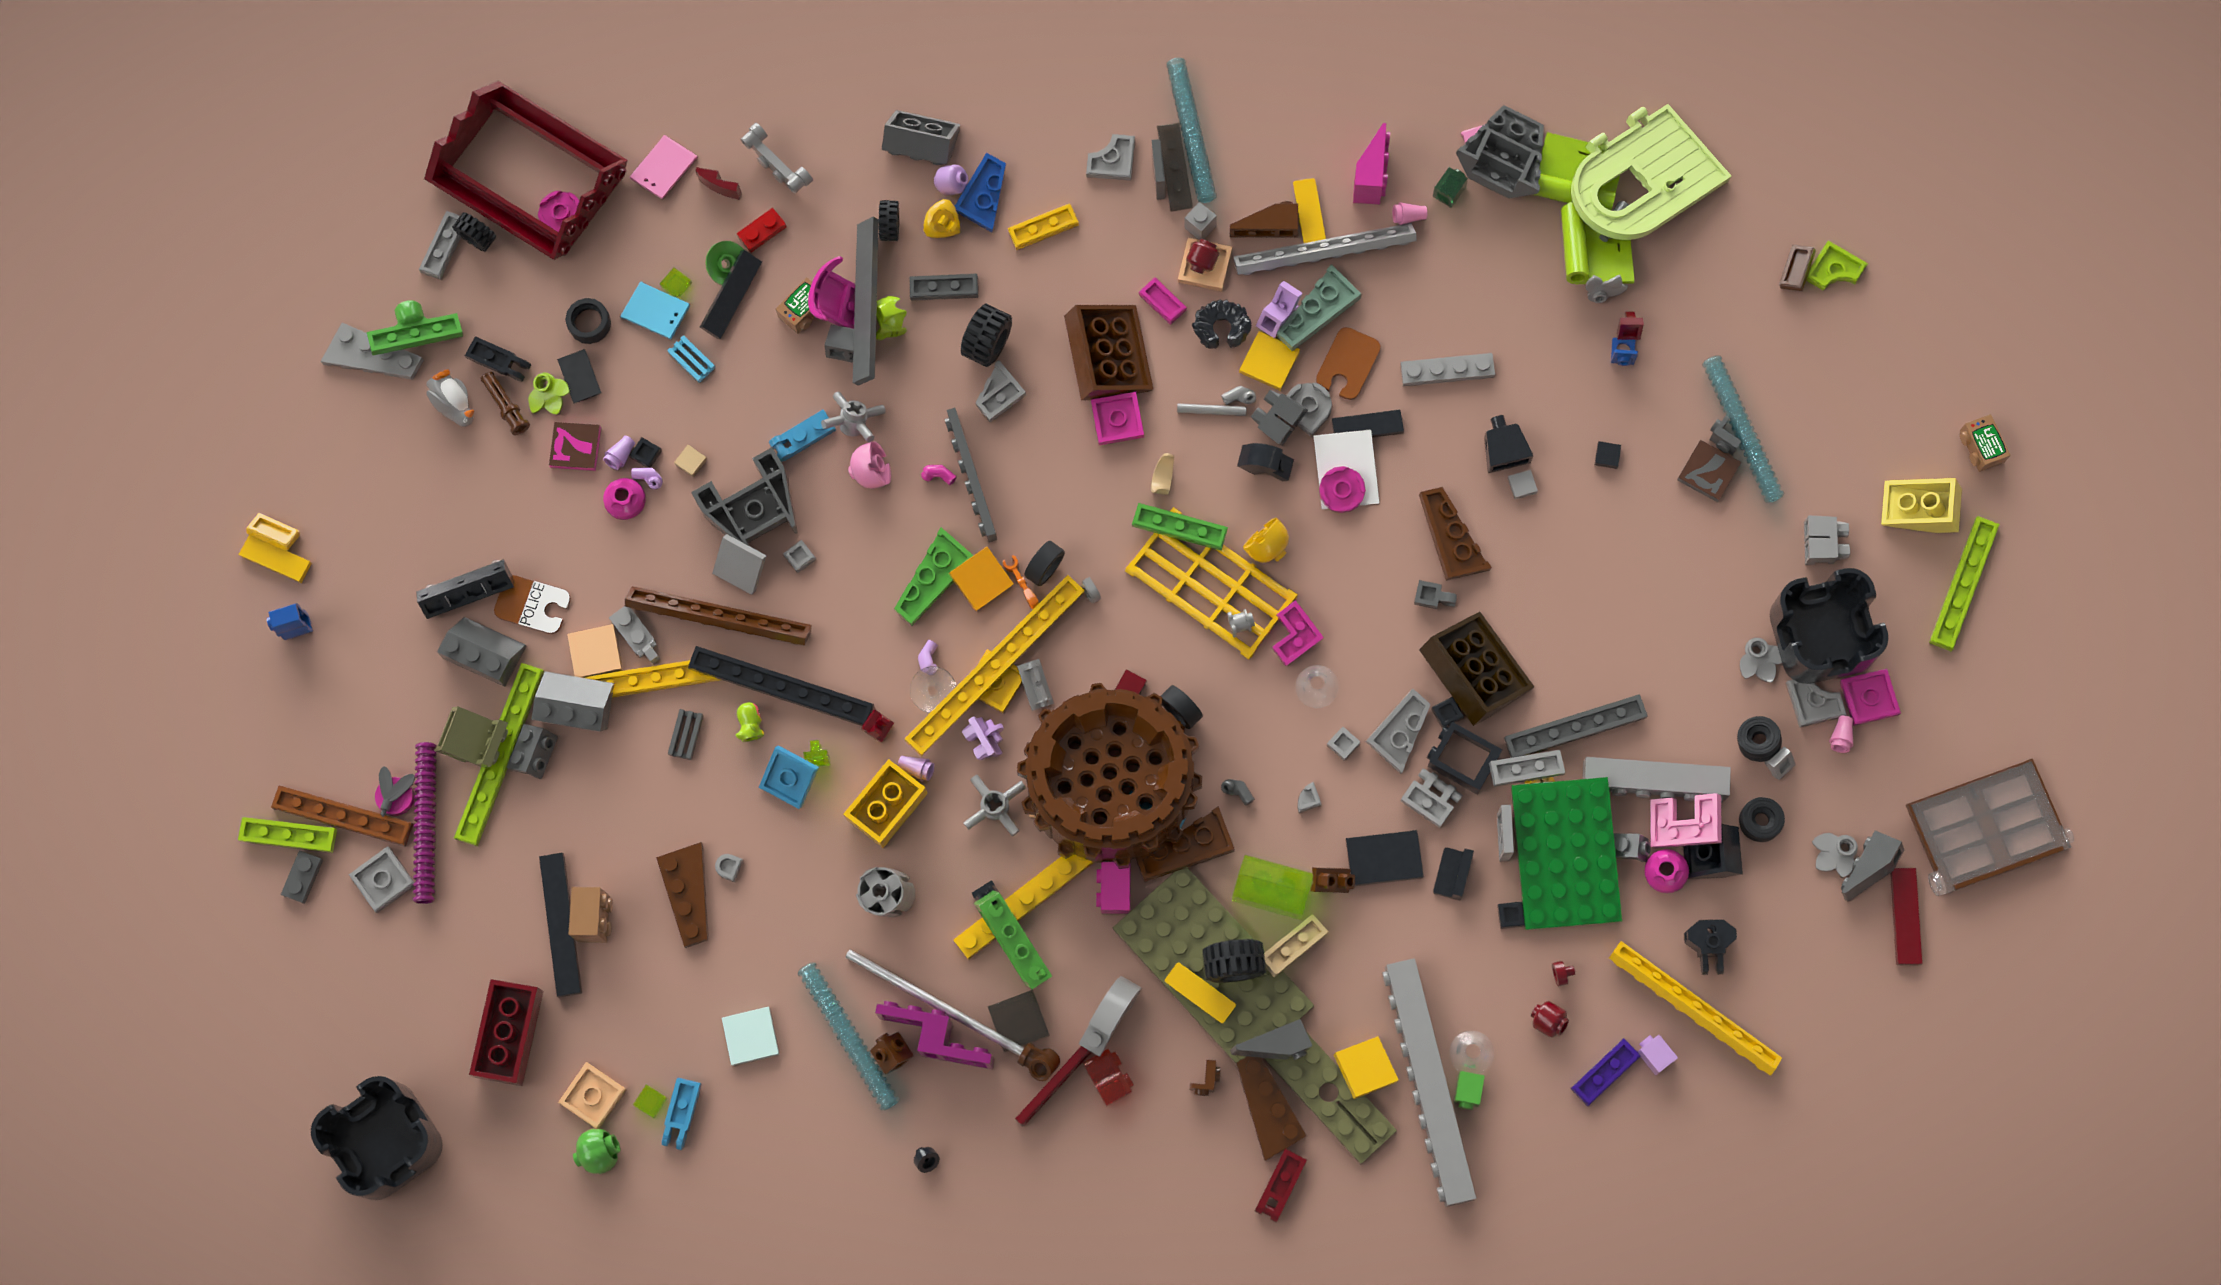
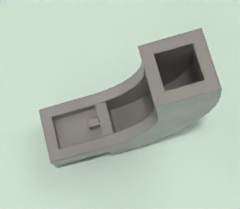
(1109, 1014)

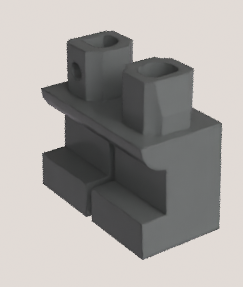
(1272, 424)

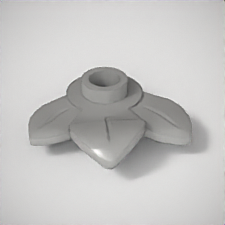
(1600, 291)
(1760, 664)
(1832, 855)

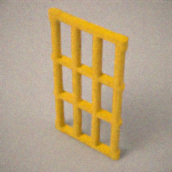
(1236, 587)

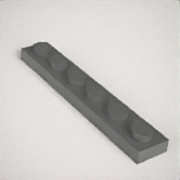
(966, 466)
(1576, 727)

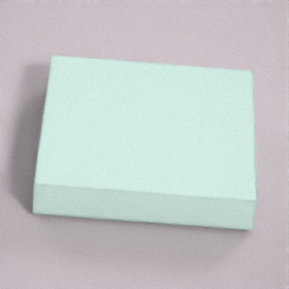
(750, 1036)

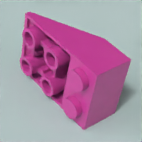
(1371, 170)

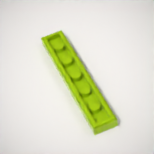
(1964, 583)

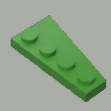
(931, 576)

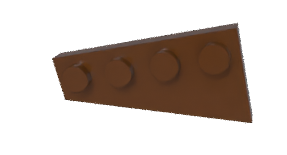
(1453, 543)
(1200, 843)
(686, 890)
(1271, 1114)

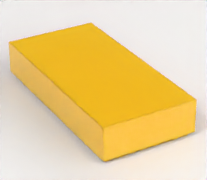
(272, 532)

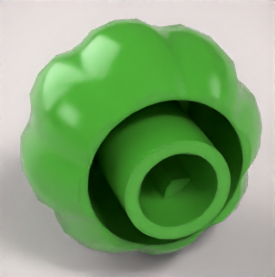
(596, 1151)

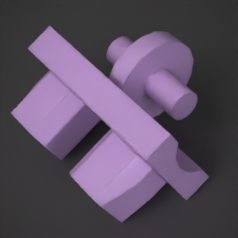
(988, 736)

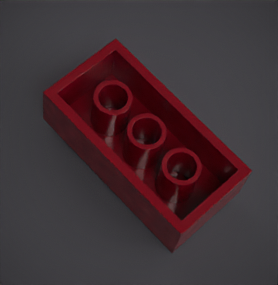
(506, 1032)

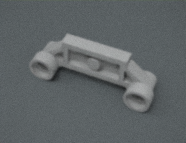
(767, 158)

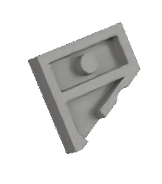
(999, 393)

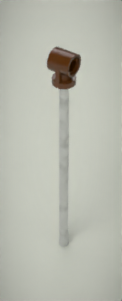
(1039, 1062)

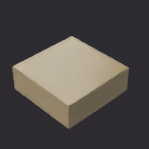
(690, 460)

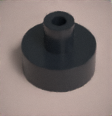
(926, 1159)

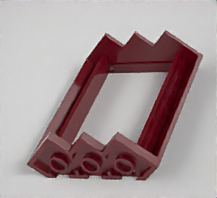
(550, 128)

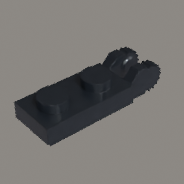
(495, 358)

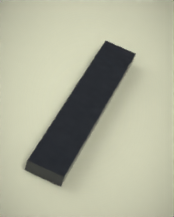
(558, 916)

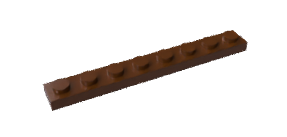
(718, 615)

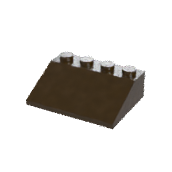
(1476, 668)

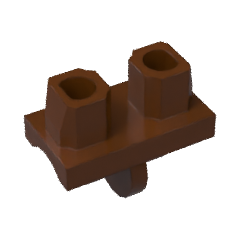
(1332, 880)

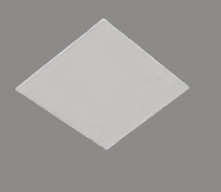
(1352, 451)

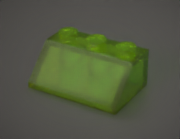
(1272, 887)

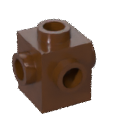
(891, 1052)

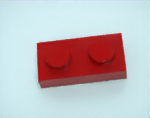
(761, 230)

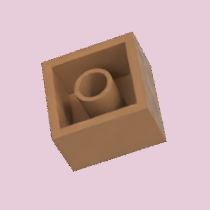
(590, 914)

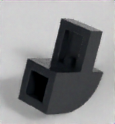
(1265, 458)

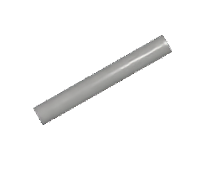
(1211, 409)

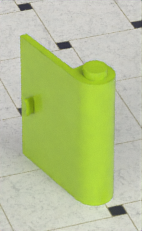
(1558, 166)
(1589, 255)

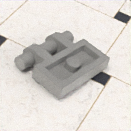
(1426, 802)

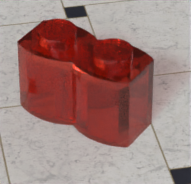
(1108, 1077)

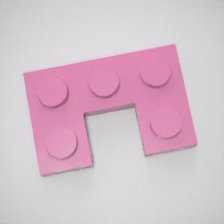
(1672, 833)

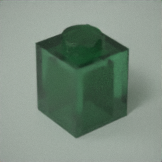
(1450, 186)

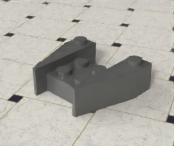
(754, 508)

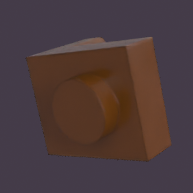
(1211, 1075)

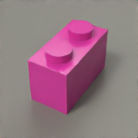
(1114, 889)

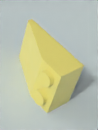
(1922, 505)

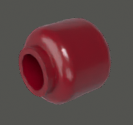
(1202, 256)
(1549, 1019)

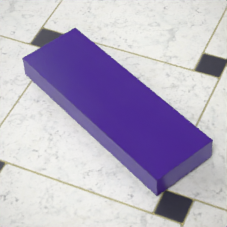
(1605, 1072)

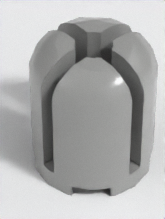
(885, 892)

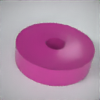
(400, 805)

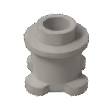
(1240, 622)

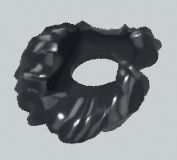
(1220, 311)

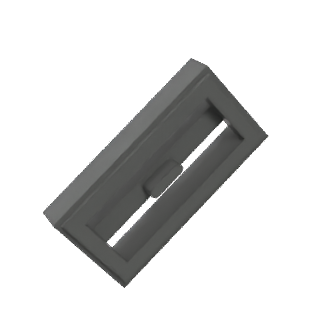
(689, 714)

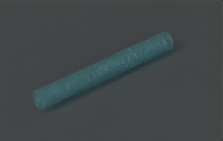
(1191, 130)
(1743, 429)
(848, 1036)

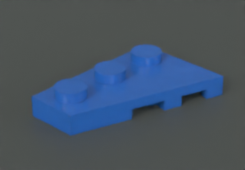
(982, 193)

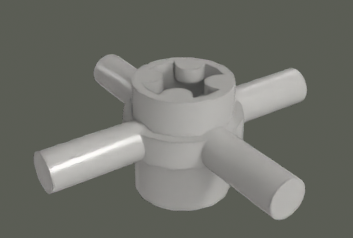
(853, 417)
(996, 796)

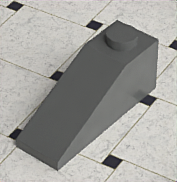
(1279, 1043)

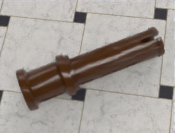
(509, 411)

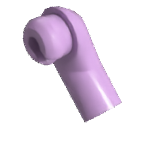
(650, 475)
(924, 657)

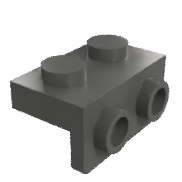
(532, 751)

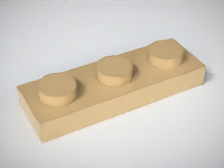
(1294, 945)

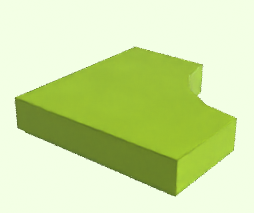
(1835, 265)

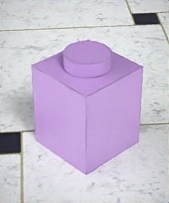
(1656, 1053)

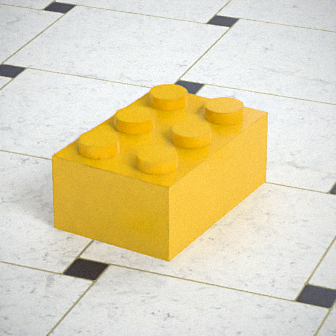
(885, 803)

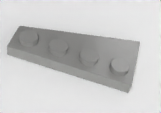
(352, 350)

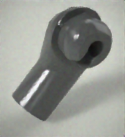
(1238, 788)

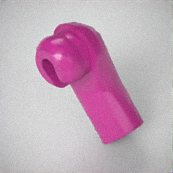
(938, 471)

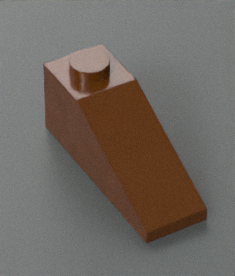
(1271, 222)

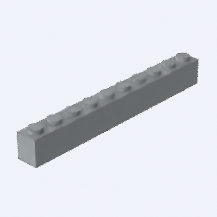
(1430, 1083)

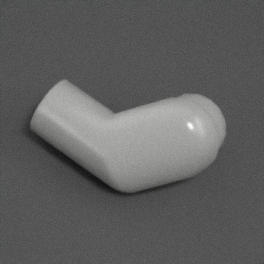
(1240, 394)

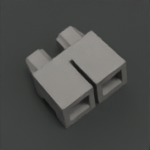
(1822, 540)

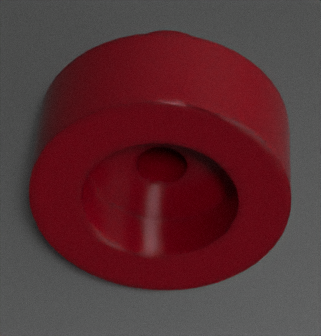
(1562, 973)

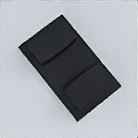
(579, 376)

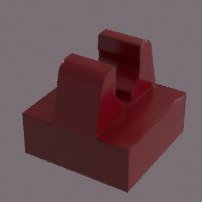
(1630, 327)
(877, 725)

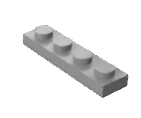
(1447, 369)

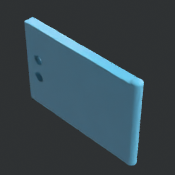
(655, 310)

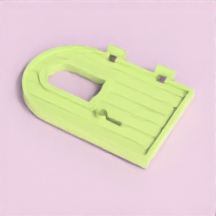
(1658, 158)

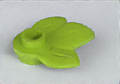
(547, 397)

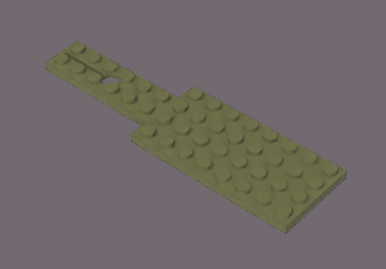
(1174, 928)

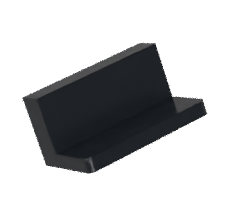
(1453, 873)

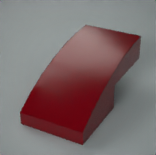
(713, 181)

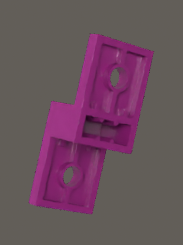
(935, 1035)

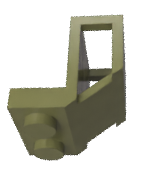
(472, 737)

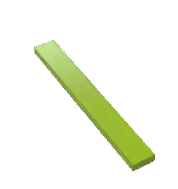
(491, 778)

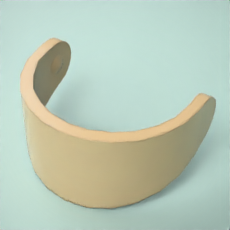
(1163, 475)

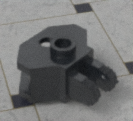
(1710, 944)

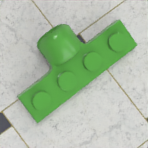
(413, 330)

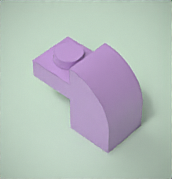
(1279, 310)

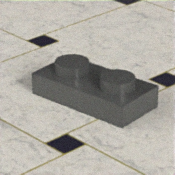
(301, 877)

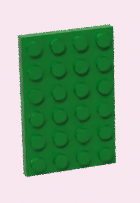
(1566, 853)

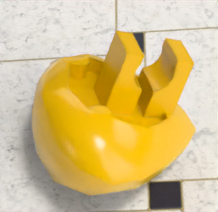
(941, 220)

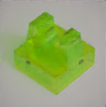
(817, 755)

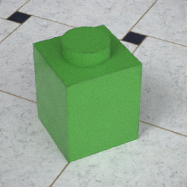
(1468, 1090)

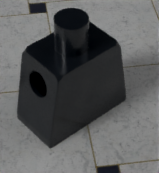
(1505, 446)

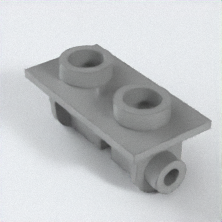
(1035, 684)

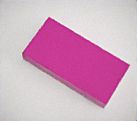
(1162, 300)

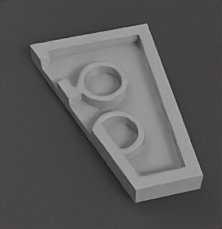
(1399, 730)

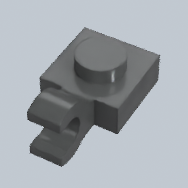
(1430, 594)

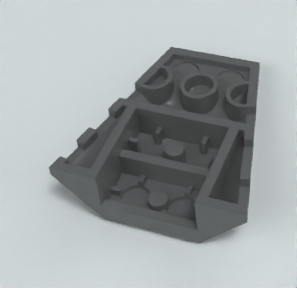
(1505, 154)

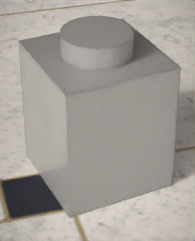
(1200, 221)

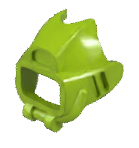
(889, 318)

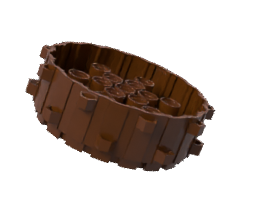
(1091, 723)

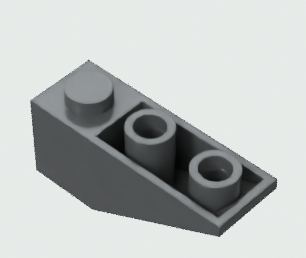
(1877, 861)

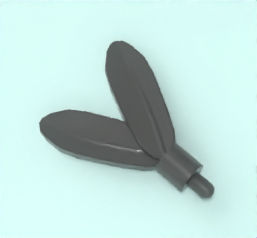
(389, 792)

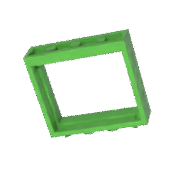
(1013, 939)

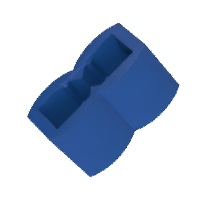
(289, 621)

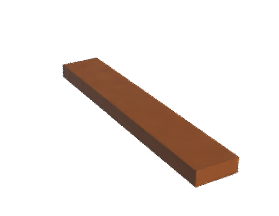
(342, 815)

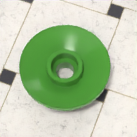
(717, 253)

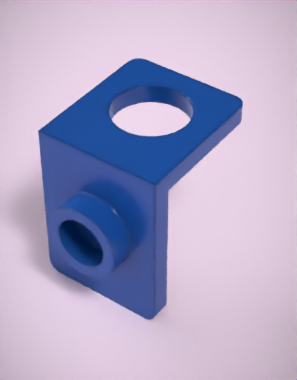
(1623, 357)

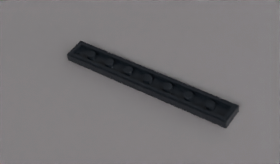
(780, 686)

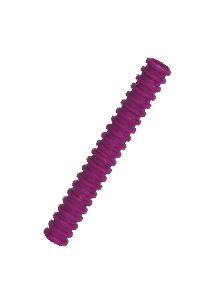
(424, 823)

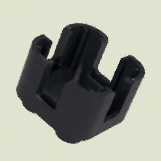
(1827, 627)
(377, 1139)

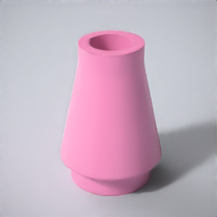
(1408, 213)
(1842, 737)

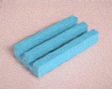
(678, 346)

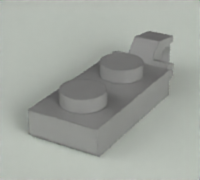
(635, 633)

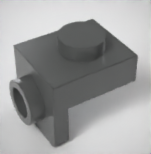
(1723, 439)
(1631, 846)

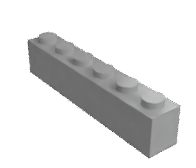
(1659, 778)

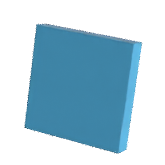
(788, 777)

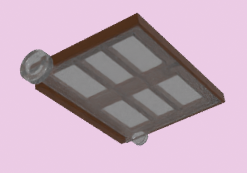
(1988, 827)

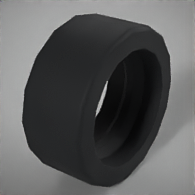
(580, 306)
(1044, 563)
(1181, 707)

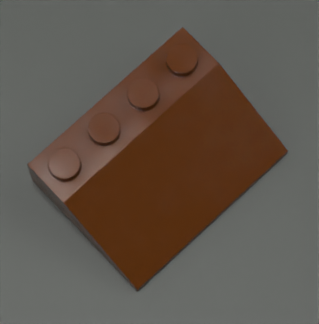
(1107, 350)

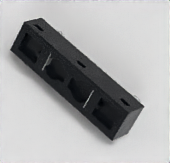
(465, 589)

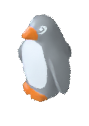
(450, 398)

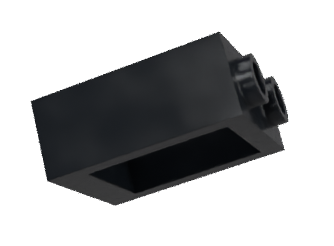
(1452, 774)

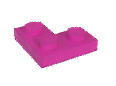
(1302, 634)

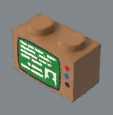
(795, 309)
(1984, 443)

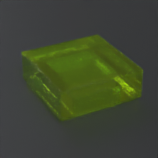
(675, 283)
(650, 1101)

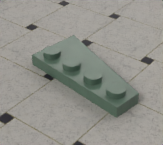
(1325, 302)

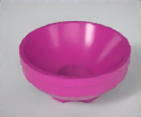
(631, 506)
(1669, 883)

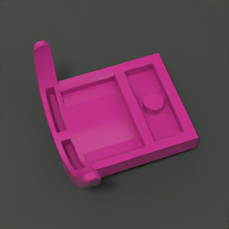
(832, 296)

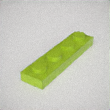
(287, 834)

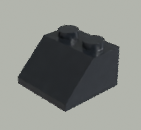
(1716, 859)

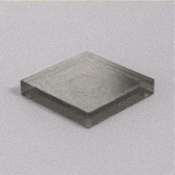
(1019, 1019)

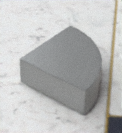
(1308, 798)

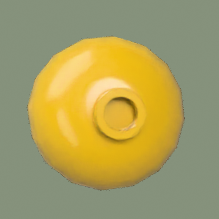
(1268, 542)

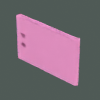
(663, 167)

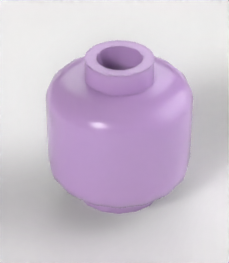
(951, 180)

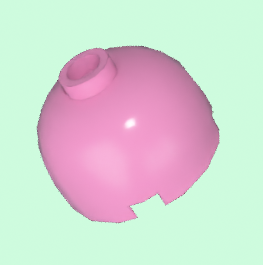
(868, 466)

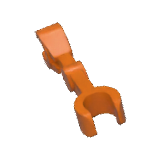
(1029, 595)

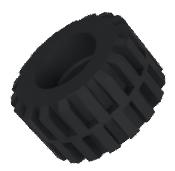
(986, 335)
(1234, 960)

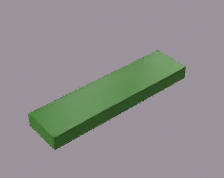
(1179, 526)

